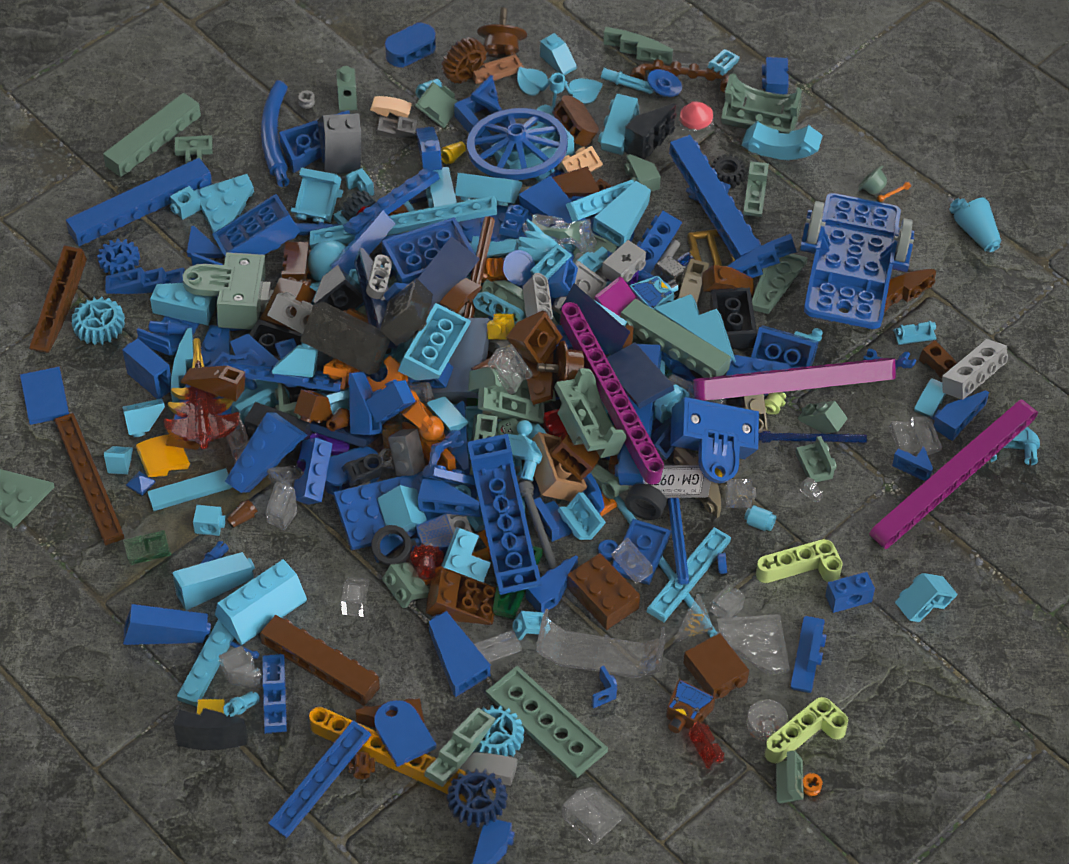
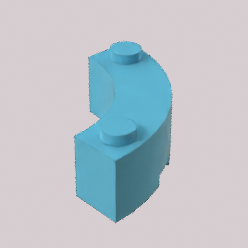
(782, 146)

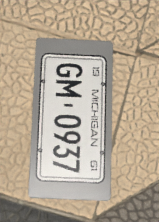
(683, 482)

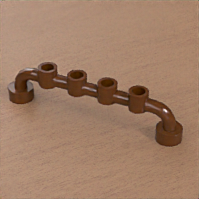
(692, 71)

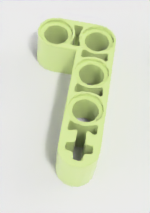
(772, 568)
(803, 732)

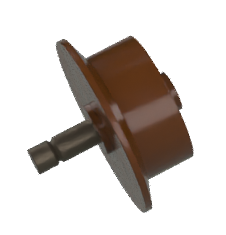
(566, 364)

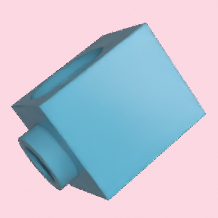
(185, 203)
(208, 520)

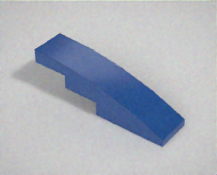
(366, 238)
(764, 256)
(138, 281)
(274, 693)

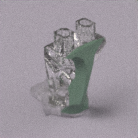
(574, 233)

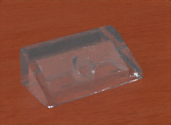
(632, 561)

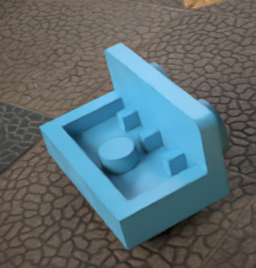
(582, 517)

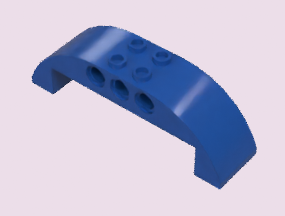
(503, 514)

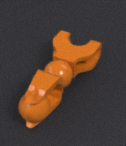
(430, 426)

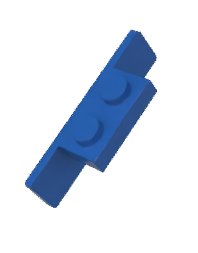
(808, 654)

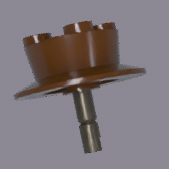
(501, 37)

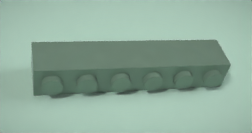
(152, 134)
(676, 340)

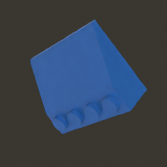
(258, 229)
(416, 249)

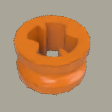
(814, 790)

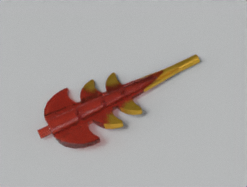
(200, 411)

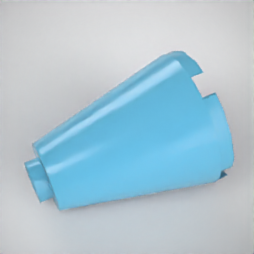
(979, 224)

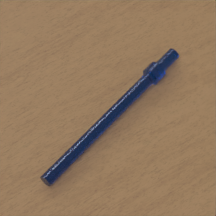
(767, 437)

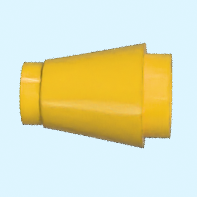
(452, 152)

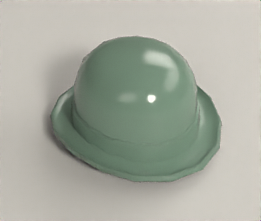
(874, 181)

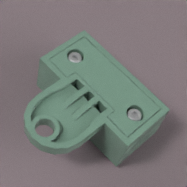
(235, 284)

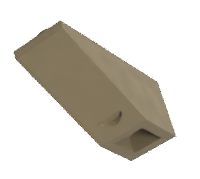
(692, 280)

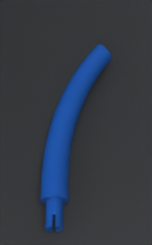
(269, 133)

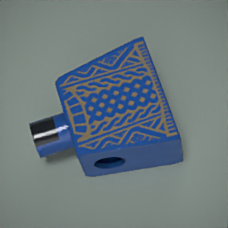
(435, 531)

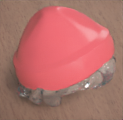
(696, 117)

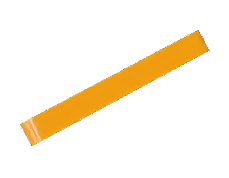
(333, 721)

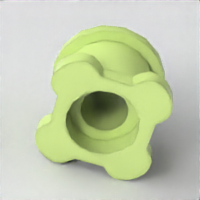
(774, 402)

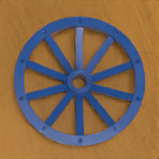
(517, 137)

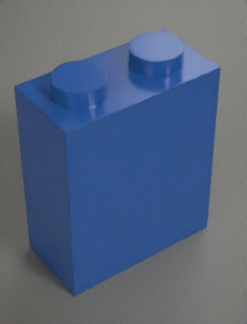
(147, 368)

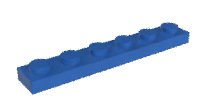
(393, 200)
(319, 779)

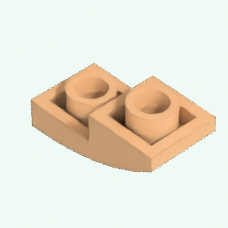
(383, 105)

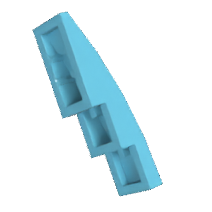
(182, 362)

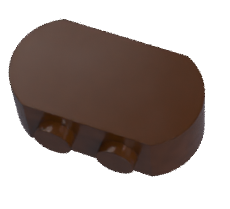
(576, 120)

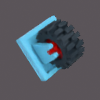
(353, 206)

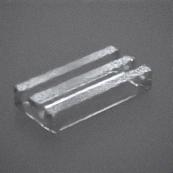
(499, 650)

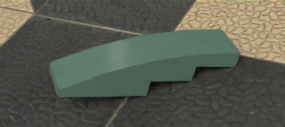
(633, 43)
(460, 747)

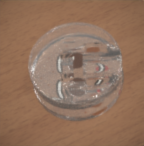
(765, 719)

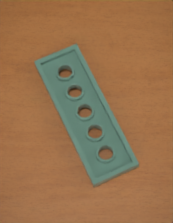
(546, 734)

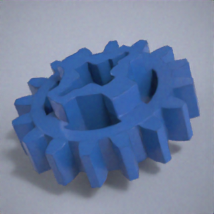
(118, 256)

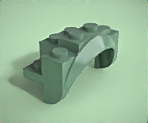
(496, 401)
(586, 417)

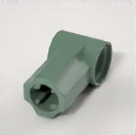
(608, 482)

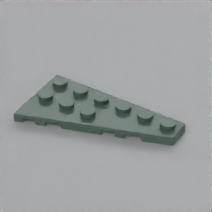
(20, 496)

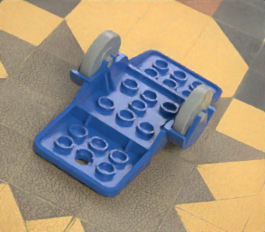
(854, 252)

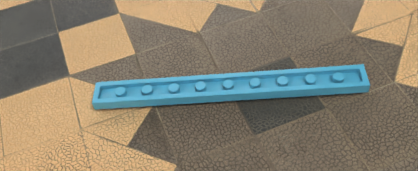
(416, 219)

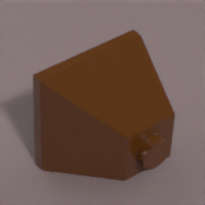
(535, 337)

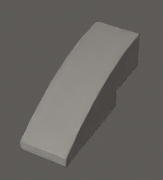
(502, 766)

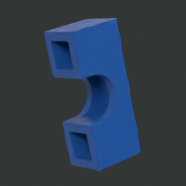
(311, 485)

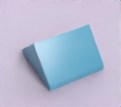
(401, 508)

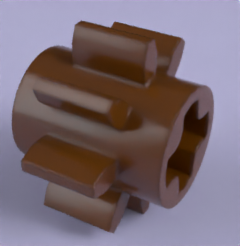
(362, 765)

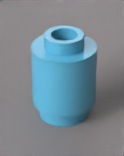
(760, 518)

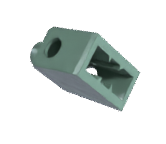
(346, 81)

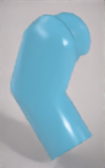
(815, 335)

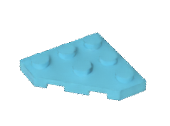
(224, 200)

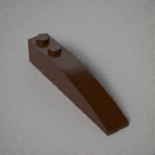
(59, 298)

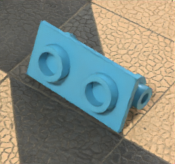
(913, 334)

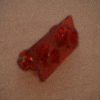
(702, 738)

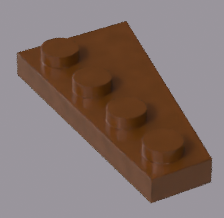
(541, 383)

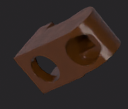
(937, 358)

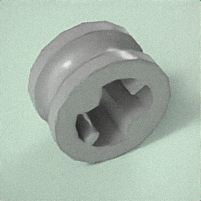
(306, 99)

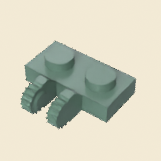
(193, 146)

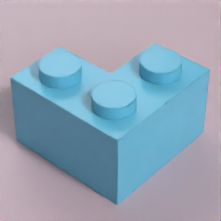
(460, 558)
(925, 594)

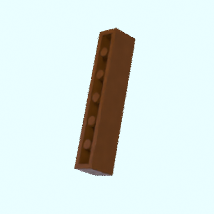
(320, 660)

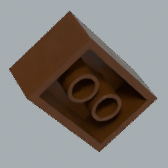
(603, 591)

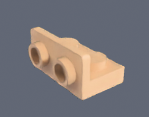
(582, 158)

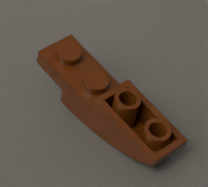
(909, 286)

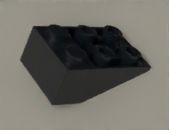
(649, 131)

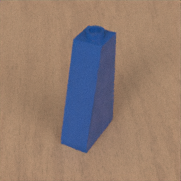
(546, 199)
(561, 280)
(164, 626)
(458, 655)

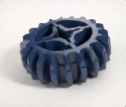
(481, 807)

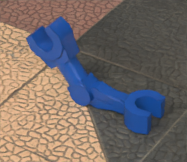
(902, 361)
(438, 448)

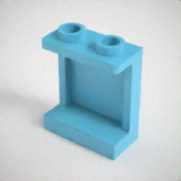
(316, 195)

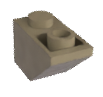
(756, 403)

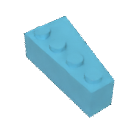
(441, 191)

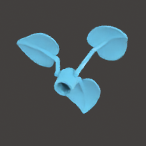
(534, 80)

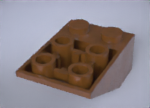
(461, 597)

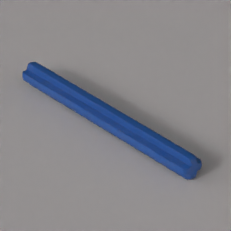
(678, 541)

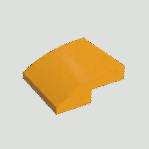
(160, 458)

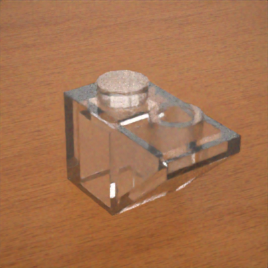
(281, 506)
(239, 668)

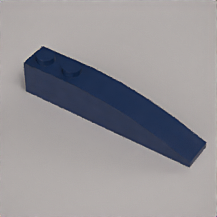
(374, 308)

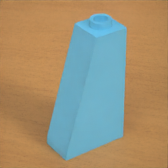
(622, 215)
(211, 579)

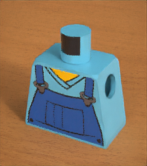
(654, 291)

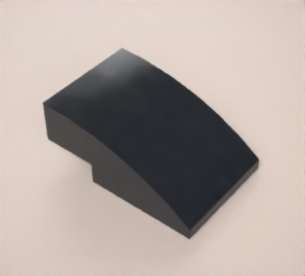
(209, 730)

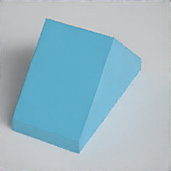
(118, 459)

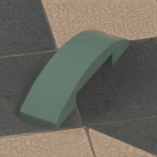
(756, 189)

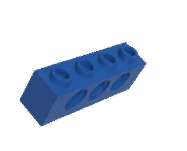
(658, 238)

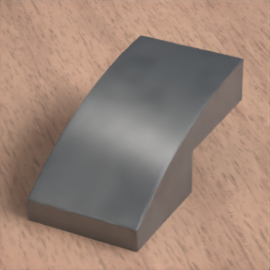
(392, 128)

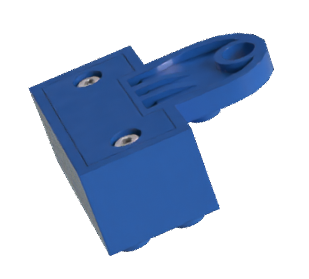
(718, 433)

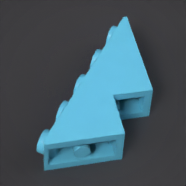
(705, 326)

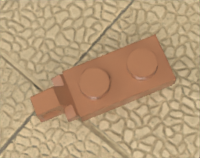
(497, 68)

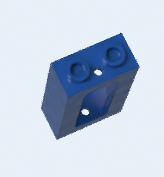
(464, 113)

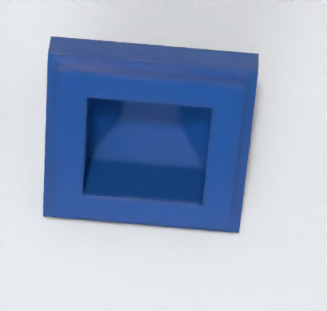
(140, 483)

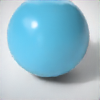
(322, 257)

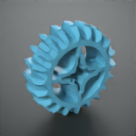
(98, 320)
(497, 739)

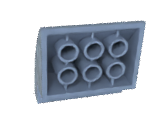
(469, 353)

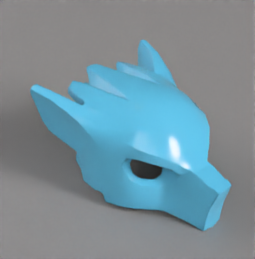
(536, 242)

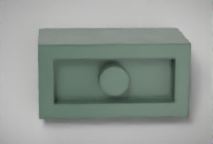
(790, 778)

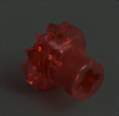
(426, 560)

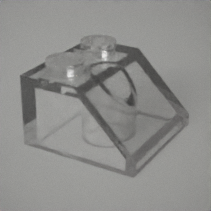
(591, 814)

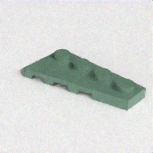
(776, 281)

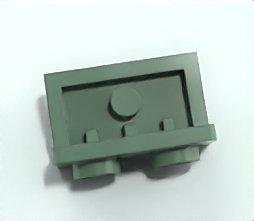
(816, 460)
(405, 583)

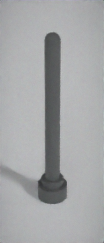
(526, 490)

